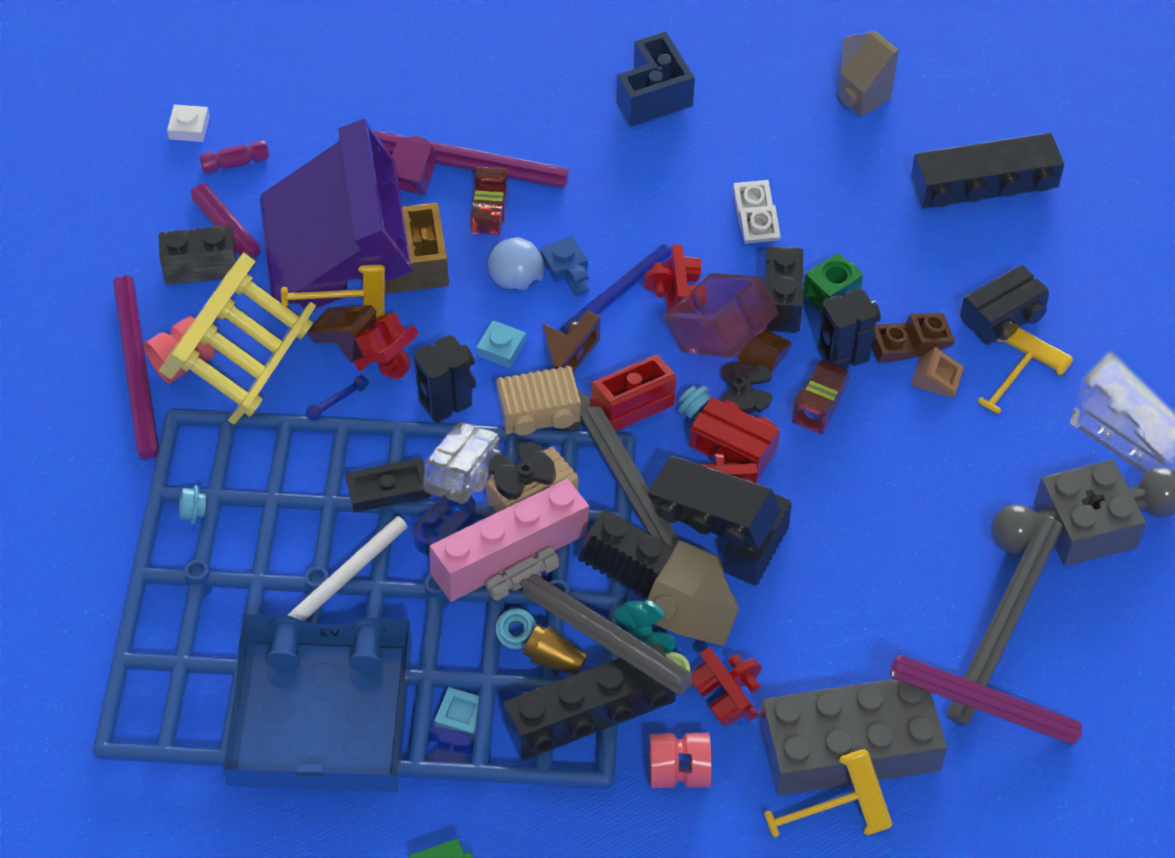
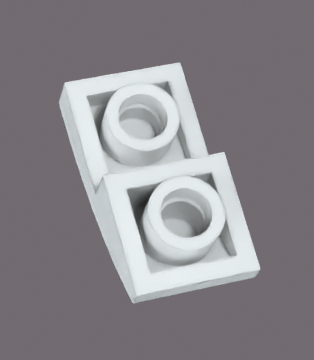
(756, 212)

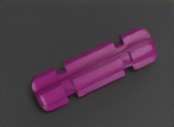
(234, 156)

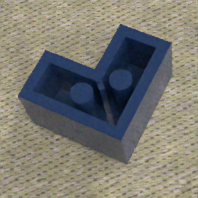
(658, 82)

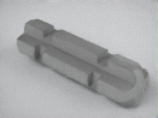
(498, 585)

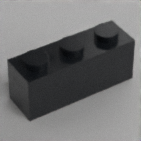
(714, 502)

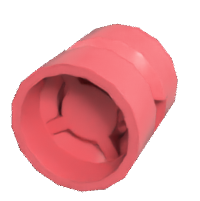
(161, 345)
(664, 760)

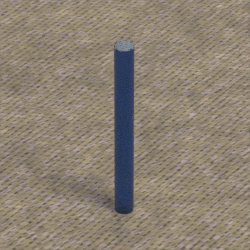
(621, 286)

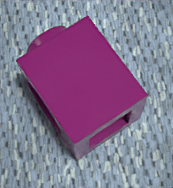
(414, 163)

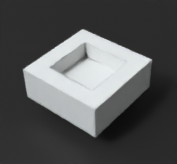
(188, 123)

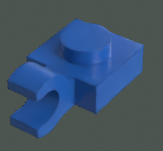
(567, 261)

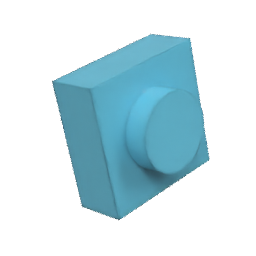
(501, 344)
(457, 711)

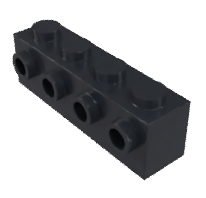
(987, 170)
(582, 706)

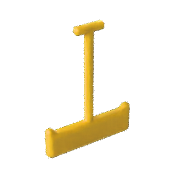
(372, 292)
(1033, 348)
(866, 791)

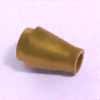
(552, 650)

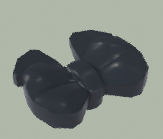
(740, 379)
(511, 479)

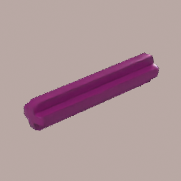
(221, 215)

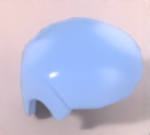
(515, 264)

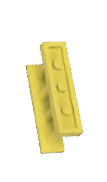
(204, 332)

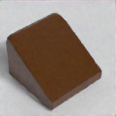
(765, 349)

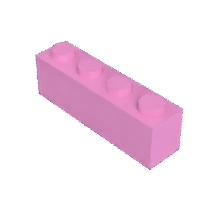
(503, 539)

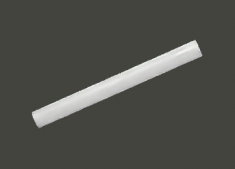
(349, 569)

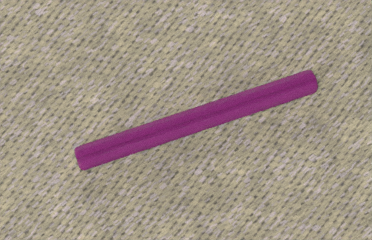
(470, 159)
(135, 368)

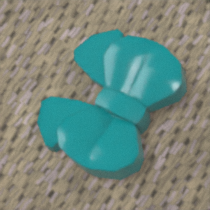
(639, 619)

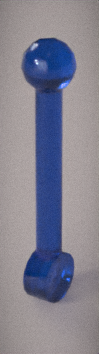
(359, 384)

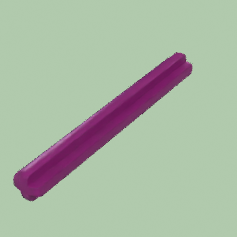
(985, 699)

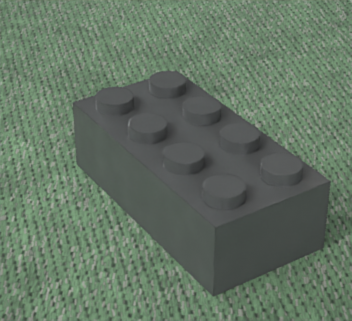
(815, 728)

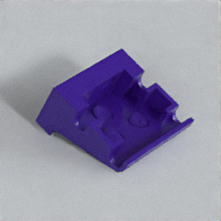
(335, 217)

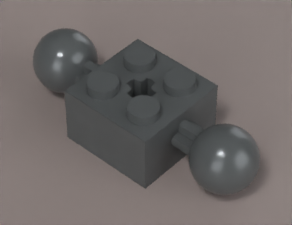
(1095, 510)

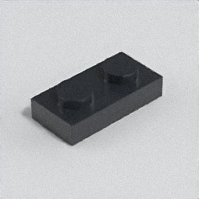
(386, 485)

